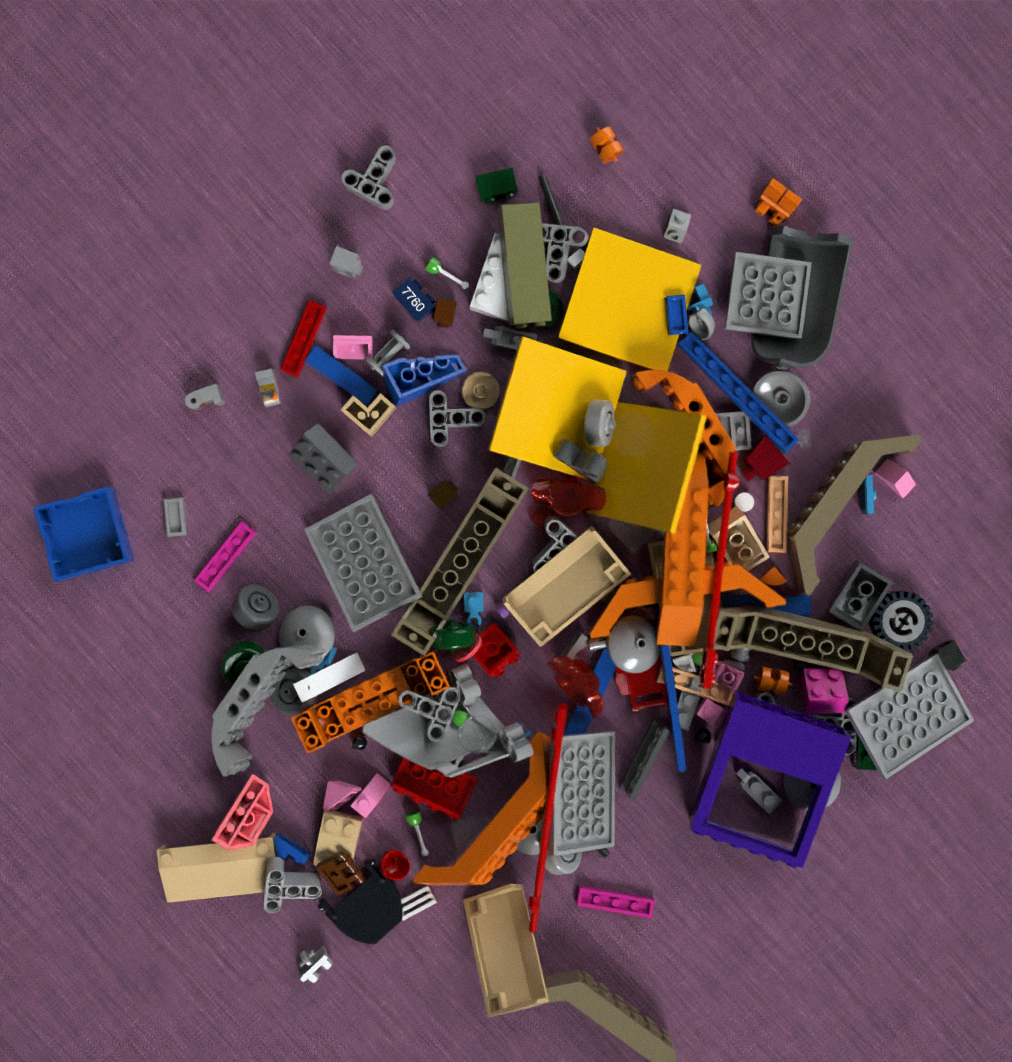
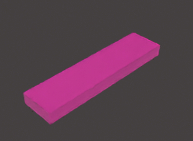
(225, 556)
(615, 901)

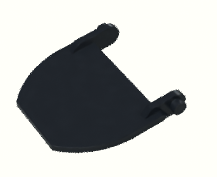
(369, 910)

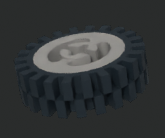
(916, 629)

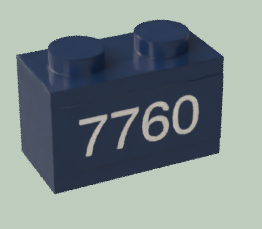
(414, 300)

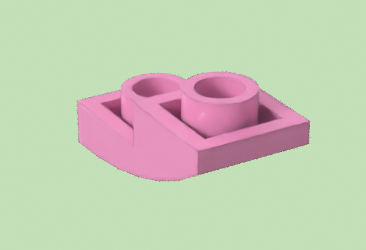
(727, 675)

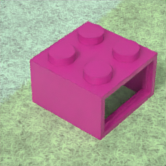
(824, 690)

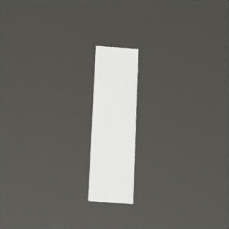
(329, 677)

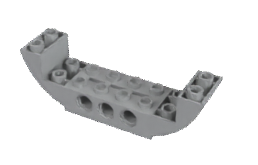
(248, 697)

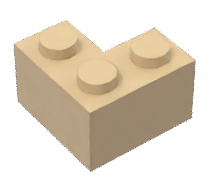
(369, 418)

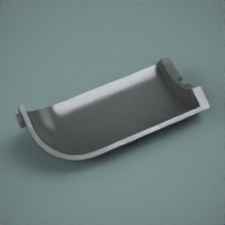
(827, 277)

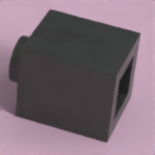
(950, 654)

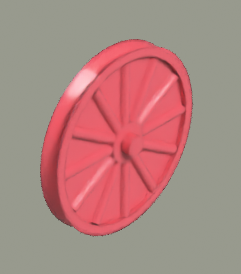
(465, 653)

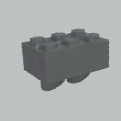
(323, 459)

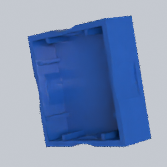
(83, 534)

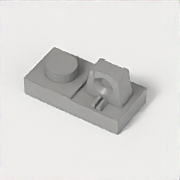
(577, 643)

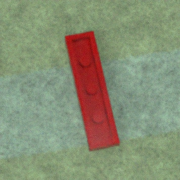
(303, 338)

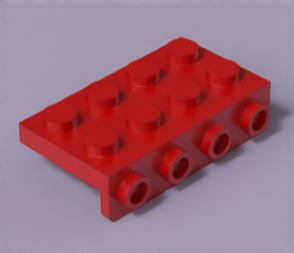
(434, 788)

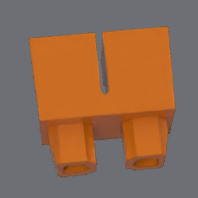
(769, 199)

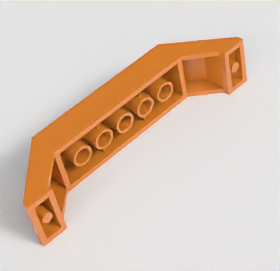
(685, 565)
(649, 592)
(503, 832)

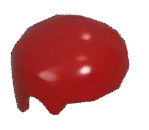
(394, 865)

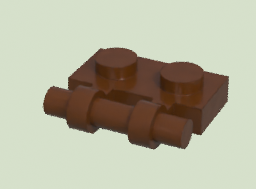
(336, 877)

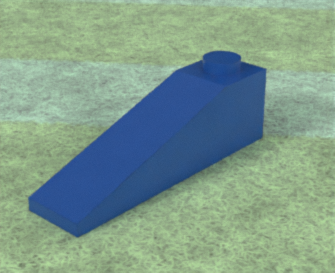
(415, 377)

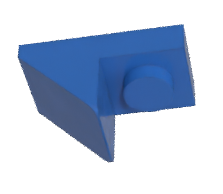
(285, 846)

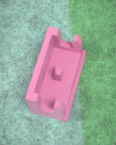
(352, 347)

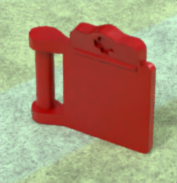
(641, 684)

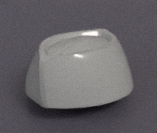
(702, 324)

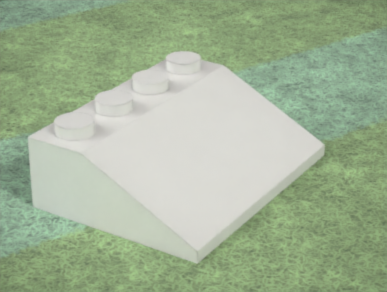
(490, 290)

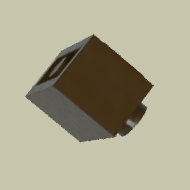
(443, 494)

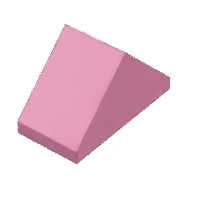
(895, 477)
(338, 794)

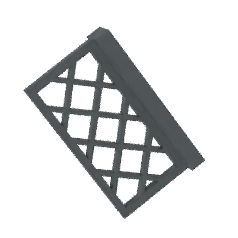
(644, 759)

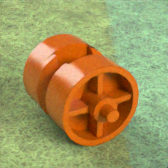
(608, 147)
(774, 681)

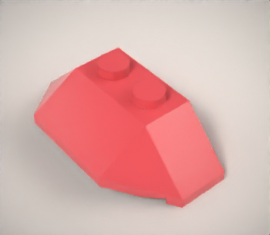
(245, 816)

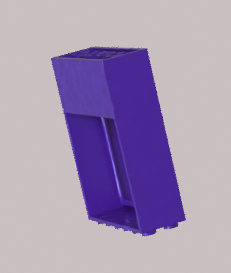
(782, 742)

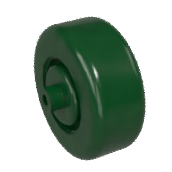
(453, 635)
(236, 659)

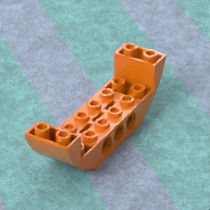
(686, 393)
(368, 701)

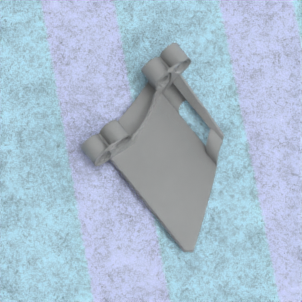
(406, 731)

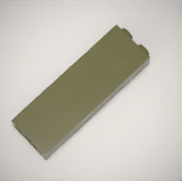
(524, 264)

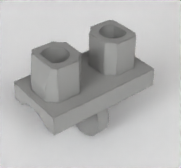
(311, 962)

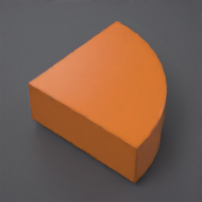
(773, 577)

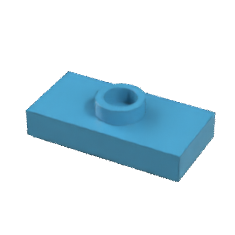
(868, 495)

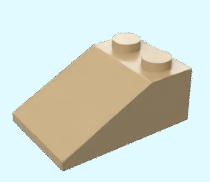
(742, 543)
(337, 833)

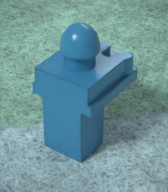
(704, 300)

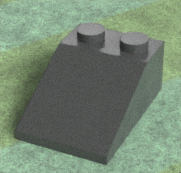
(859, 595)

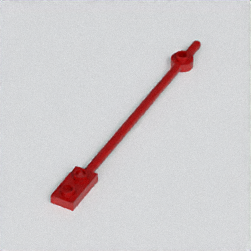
(709, 654)
(557, 736)

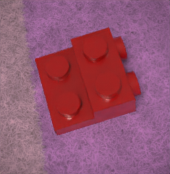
(496, 651)

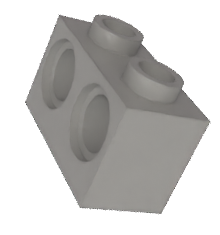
(346, 263)

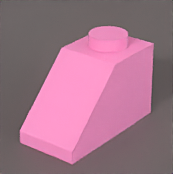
(711, 712)
(371, 795)

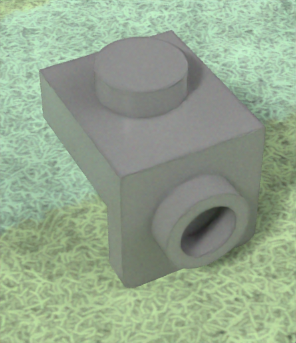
(677, 226)

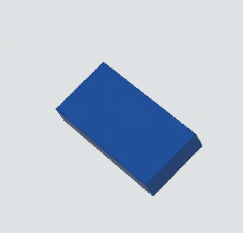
(676, 315)

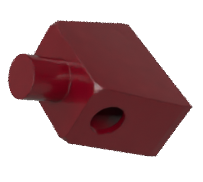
(763, 460)

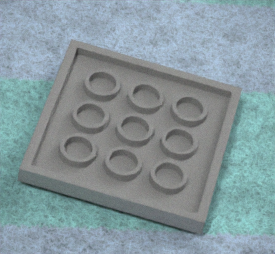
(768, 295)

